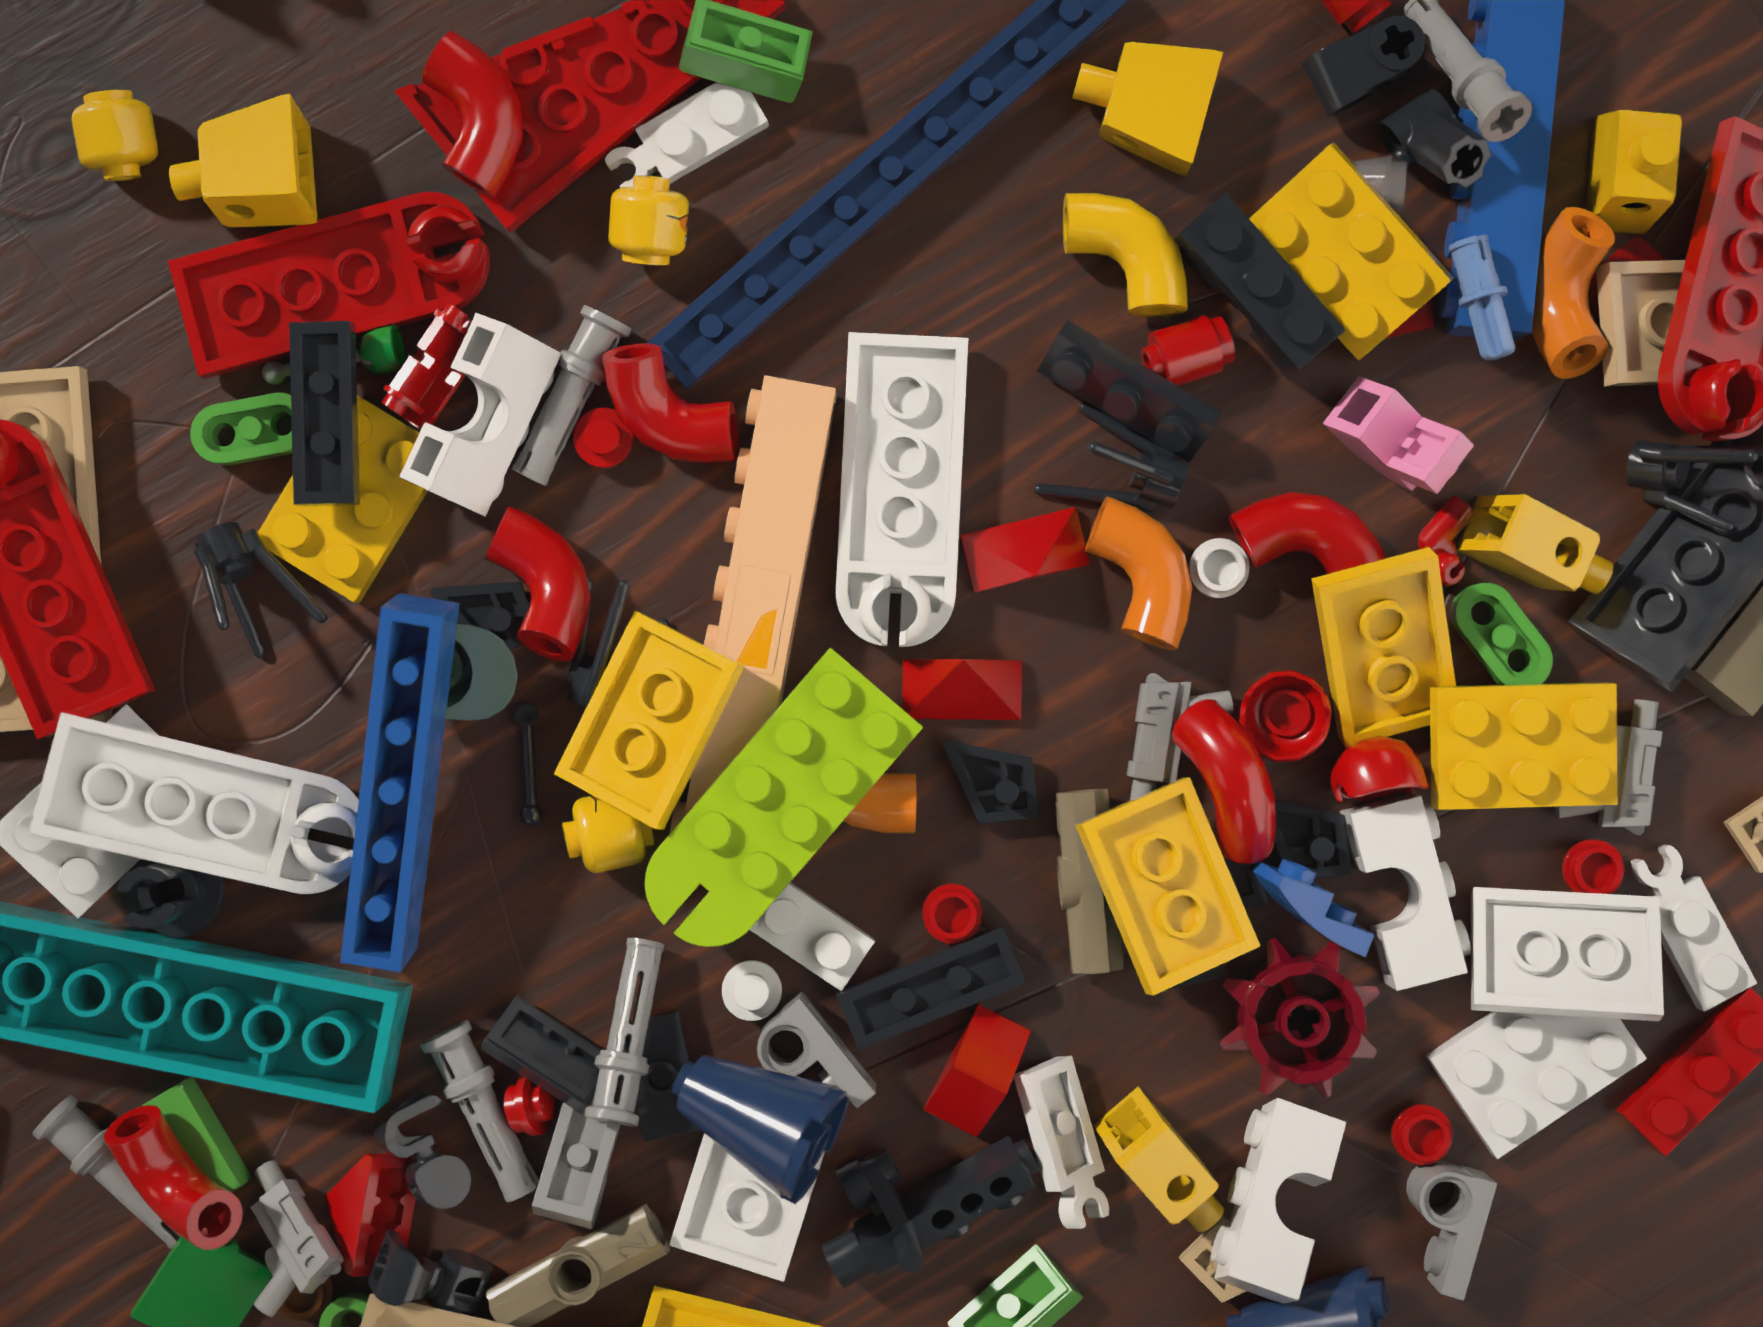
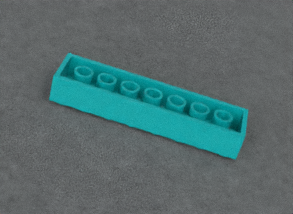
(199, 1008)

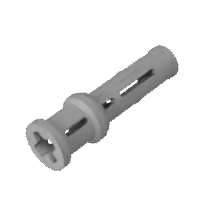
(1475, 80)
(580, 372)
(641, 959)
(470, 1085)
(85, 1147)

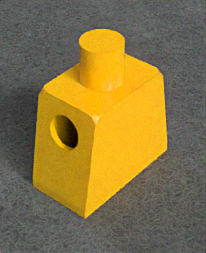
(1153, 100)
(1636, 163)
(253, 167)
(1534, 544)
(1160, 1162)

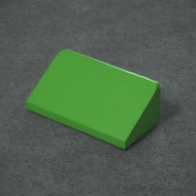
(745, 50)
(202, 1134)
(1024, 1296)

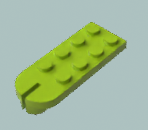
(777, 802)

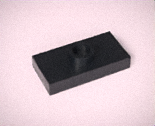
(545, 1053)
(666, 1055)

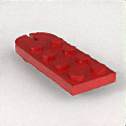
(351, 267)
(1715, 335)
(57, 610)

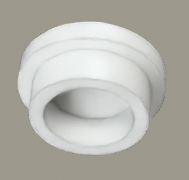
(1219, 568)
(751, 990)

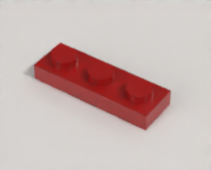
(1698, 1073)

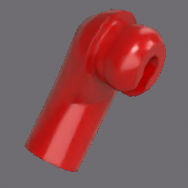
(1440, 536)

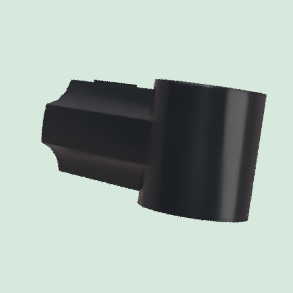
(1434, 138)

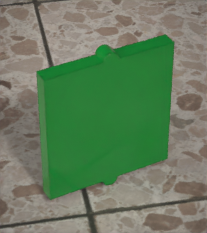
(202, 1287)

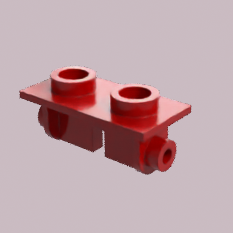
(426, 379)

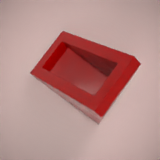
(978, 1070)

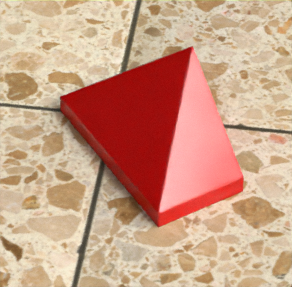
(1025, 550)
(962, 689)
(366, 1206)

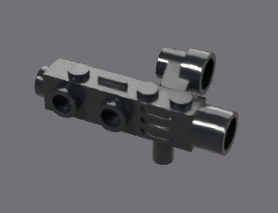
(925, 1214)

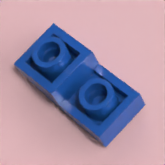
(1313, 905)

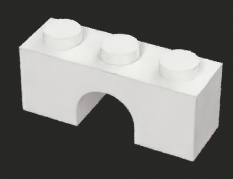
(510, 380)
(1424, 939)
(1256, 1246)

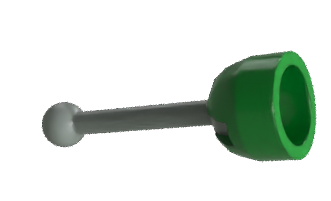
(379, 351)

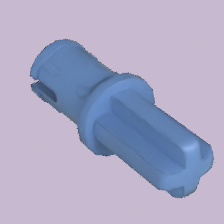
(1482, 296)

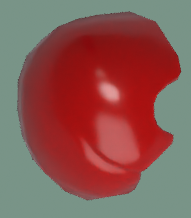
(1286, 715)
(1376, 769)

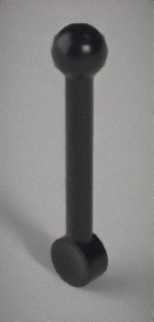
(527, 715)

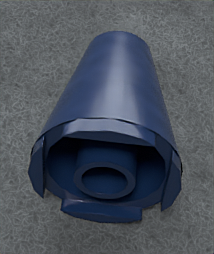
(763, 1119)

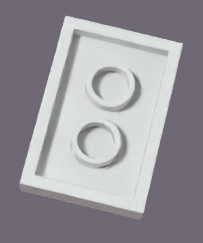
(67, 870)
(1566, 954)
(1529, 1070)
(736, 1216)

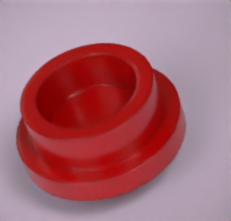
(602, 438)
(1593, 867)
(952, 913)
(528, 1108)
(1422, 1134)

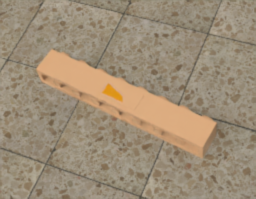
(766, 562)

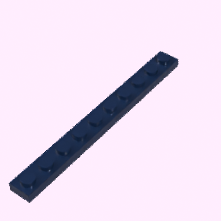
(877, 183)

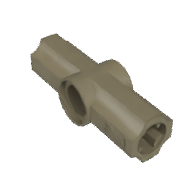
(1092, 930)
(609, 1254)

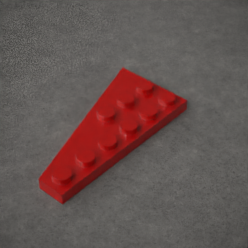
(579, 94)

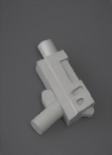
(1157, 711)
(1635, 773)
(301, 1247)

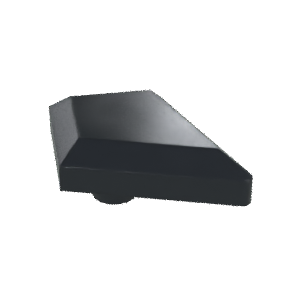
(490, 606)
(995, 782)
(1312, 838)

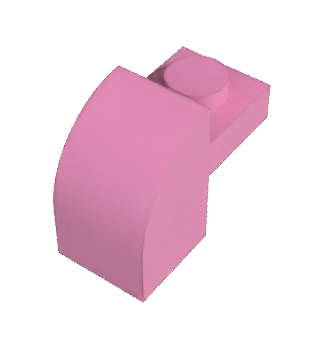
(1396, 438)

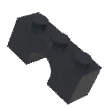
(1241, 263)

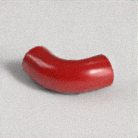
(487, 108)
(660, 417)
(1305, 525)
(555, 582)
(1235, 779)
(171, 1180)

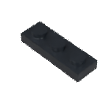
(1129, 391)
(324, 413)
(930, 987)

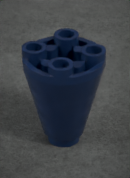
(1337, 1301)

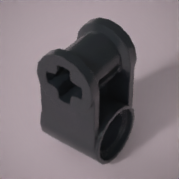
(1358, 68)

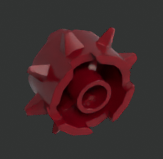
(1330, 1032)

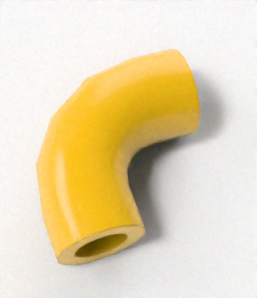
(1136, 242)

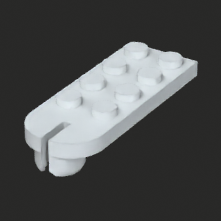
(901, 483)
(193, 807)

